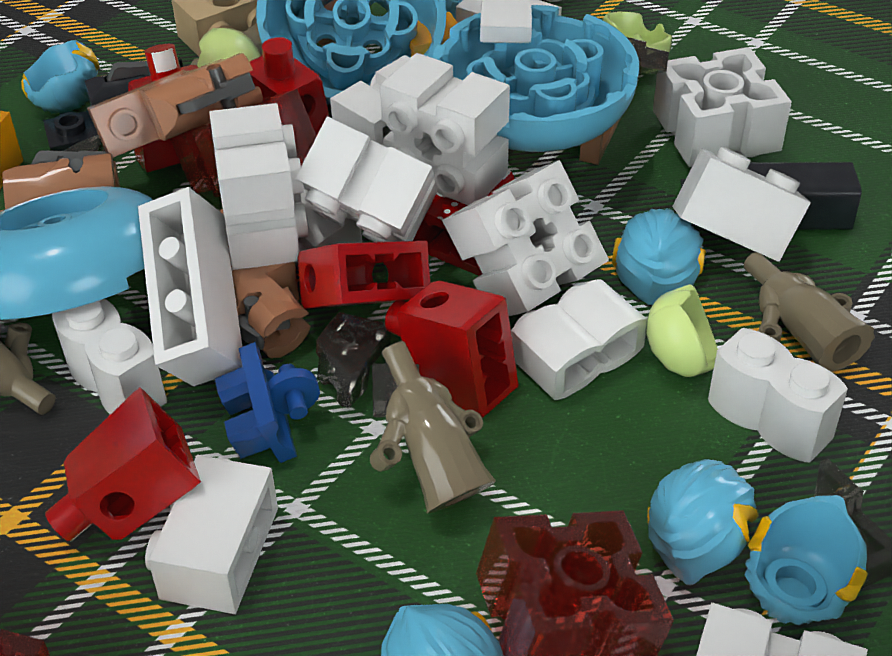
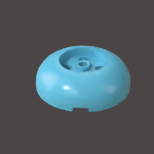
(351, 29)
(562, 84)
(68, 249)

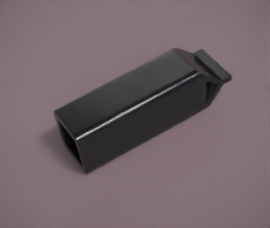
(827, 185)

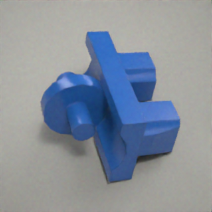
(271, 398)

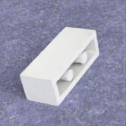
(189, 287)

